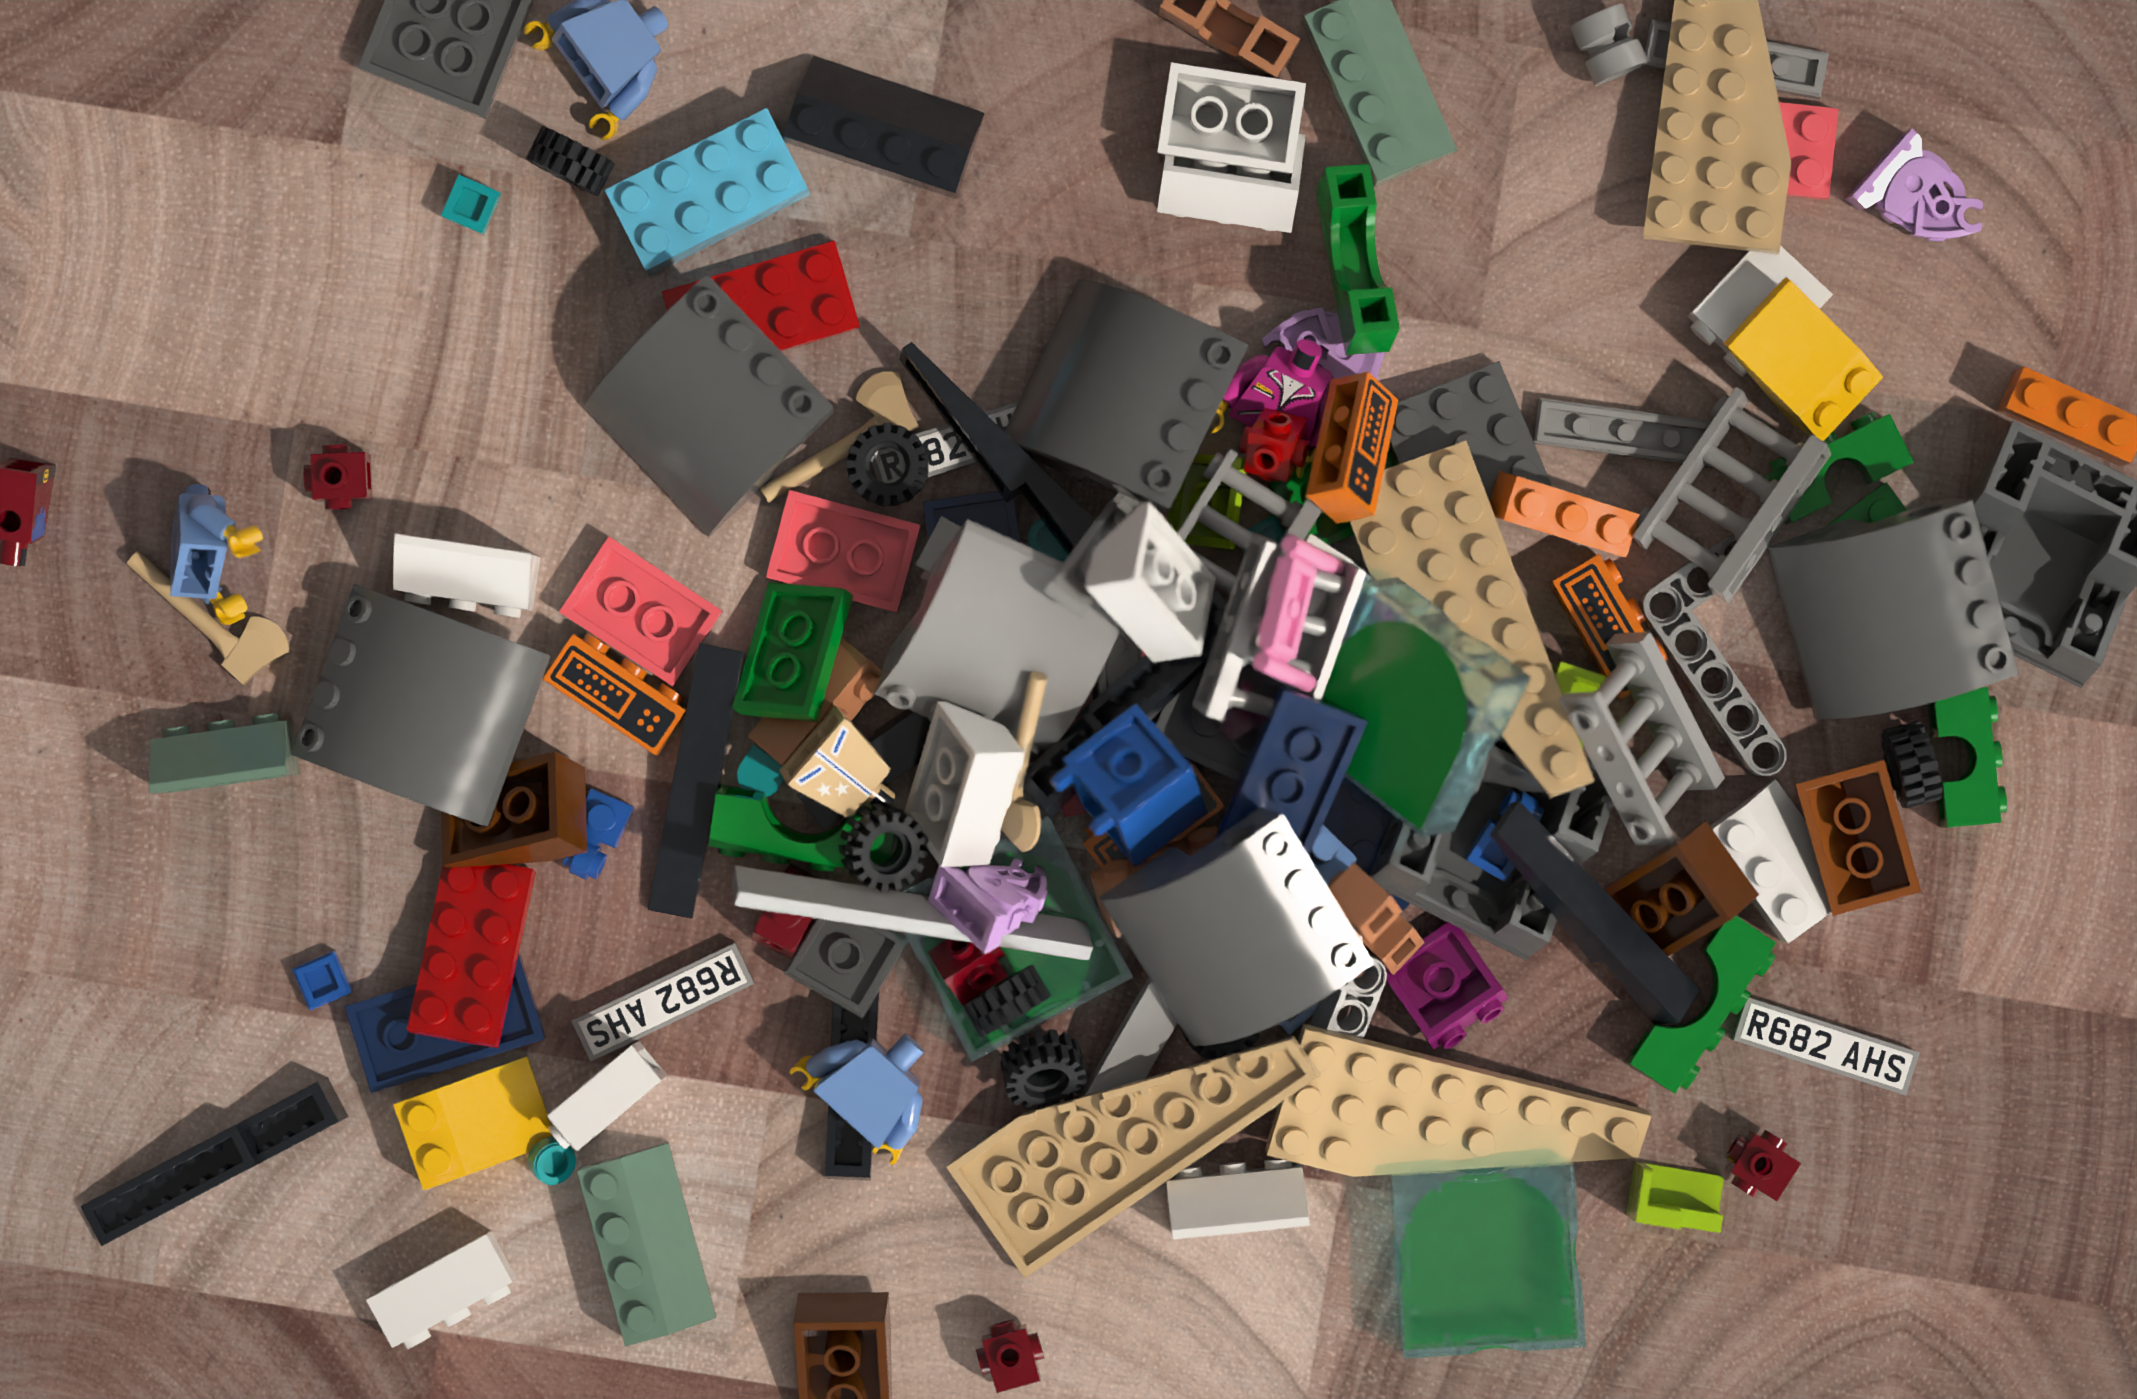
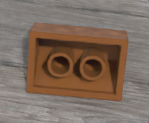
(1858, 837)

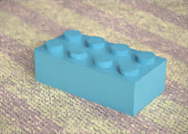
(707, 192)

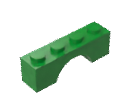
(1348, 225)
(747, 824)
(1671, 1052)

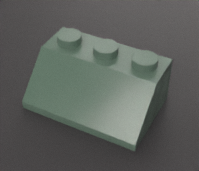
(222, 755)

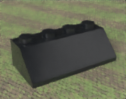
(883, 127)

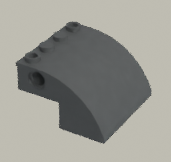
(1124, 392)
(708, 405)
(2057, 549)
(1893, 610)
(420, 705)
(1441, 881)
(1237, 931)

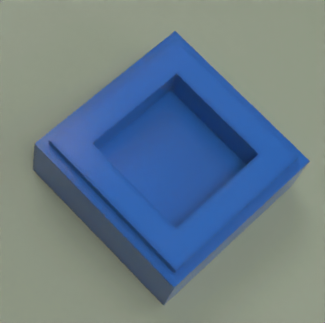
(322, 980)

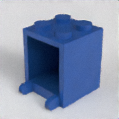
(1133, 785)

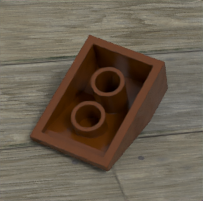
(534, 820)
(1684, 890)
(843, 1345)

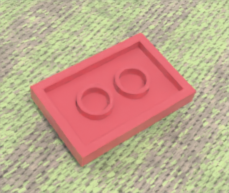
(1811, 147)
(844, 549)
(641, 611)

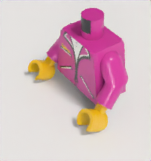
(1282, 383)

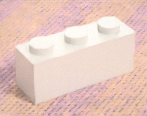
(442, 1291)

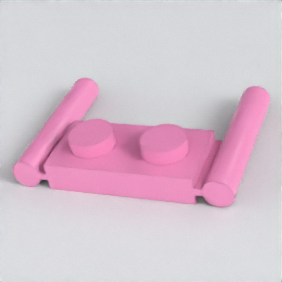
(1287, 608)

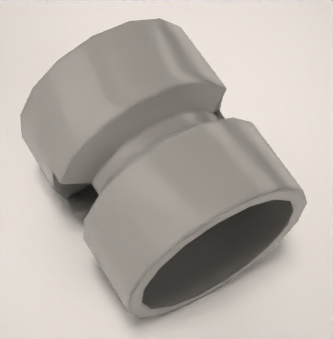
(1608, 44)

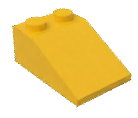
(1802, 361)
(474, 1122)

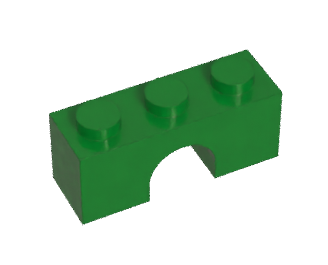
(1872, 447)
(1976, 794)

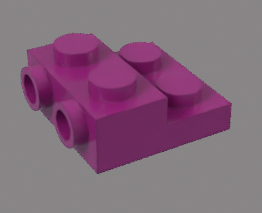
(1447, 987)

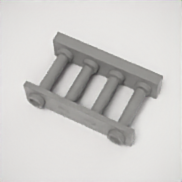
(1296, 516)
(1751, 534)
(1247, 607)
(1670, 723)

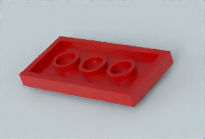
(790, 296)
(471, 953)

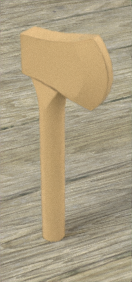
(884, 399)
(243, 656)
(1022, 817)

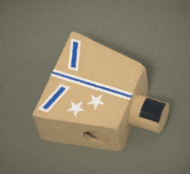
(838, 767)

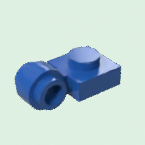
(605, 824)
(1486, 852)

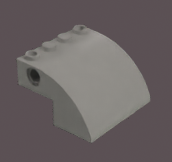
(987, 630)

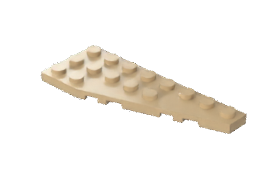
(1719, 133)
(1446, 544)
(1415, 1113)
(1089, 1158)

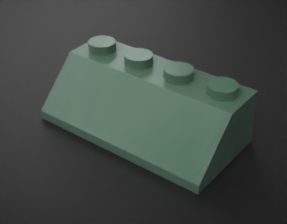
(1378, 86)
(646, 1244)

